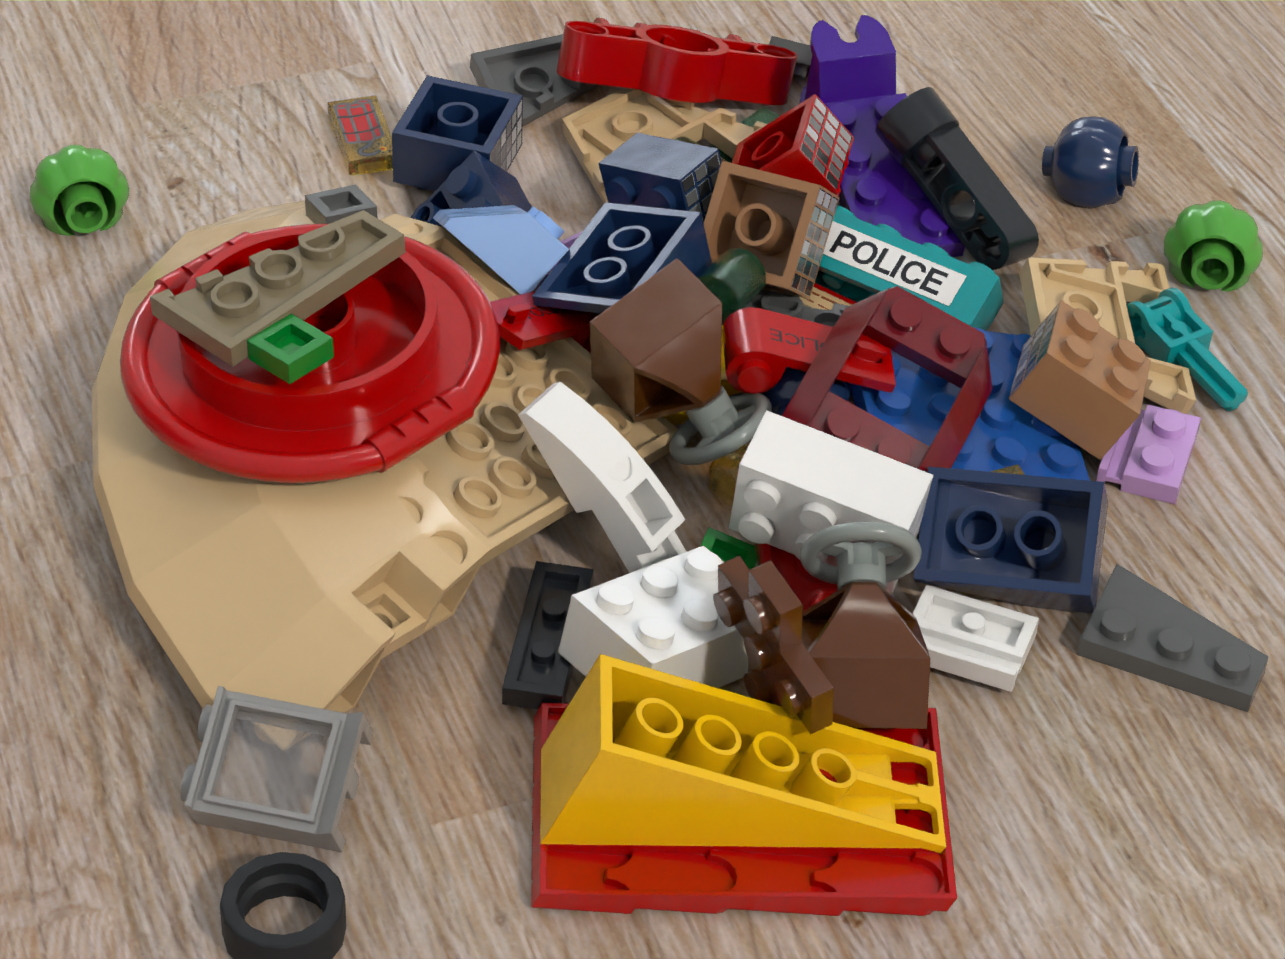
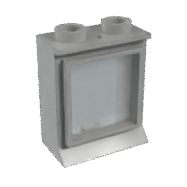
(274, 768)

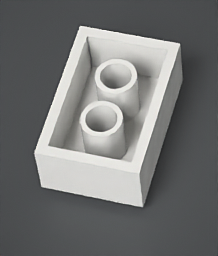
(809, 480)
(658, 621)

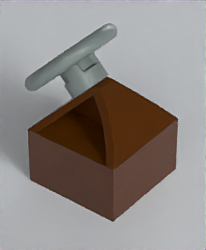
(663, 357)
(862, 633)

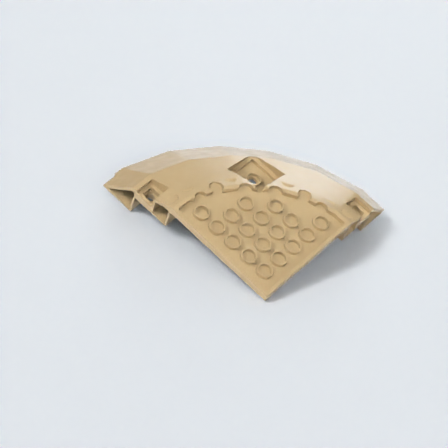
(321, 580)

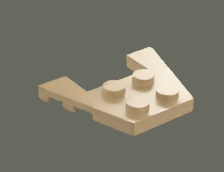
(619, 116)
(1105, 297)

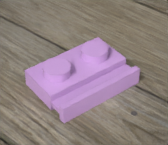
(1152, 454)

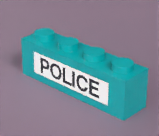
(872, 258)

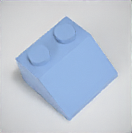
(509, 240)

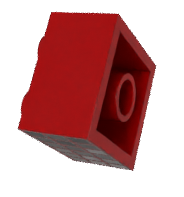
(801, 145)

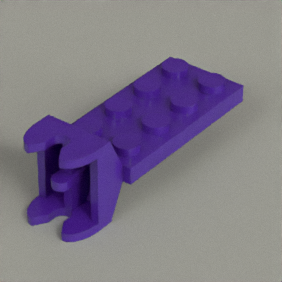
(859, 89)

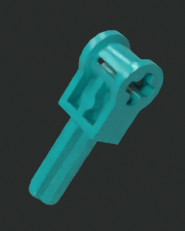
(1183, 339)

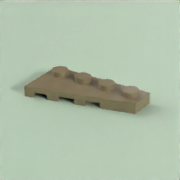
(279, 282)

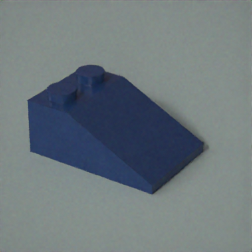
(620, 253)
(1014, 537)

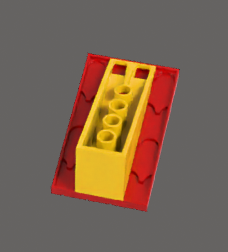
(727, 802)

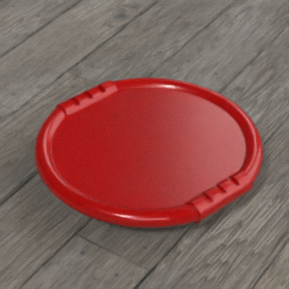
(405, 370)

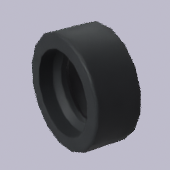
(276, 877)

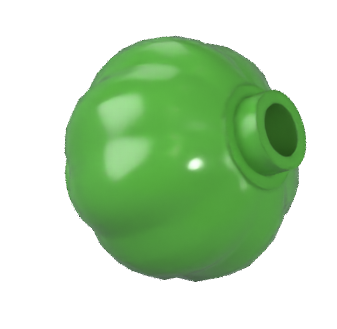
(87, 187)
(1222, 246)

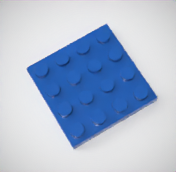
(1003, 430)

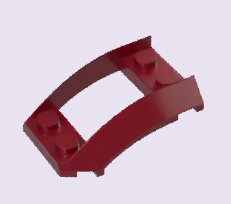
(923, 337)

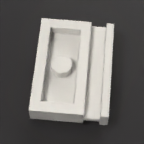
(974, 637)

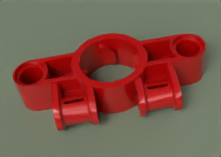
(675, 62)

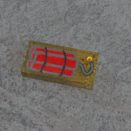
(361, 134)

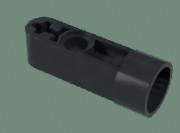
(953, 174)

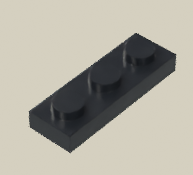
(535, 667)

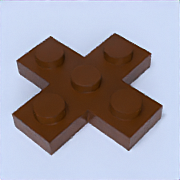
(771, 625)

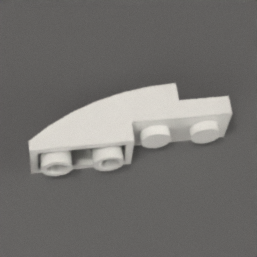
(604, 476)

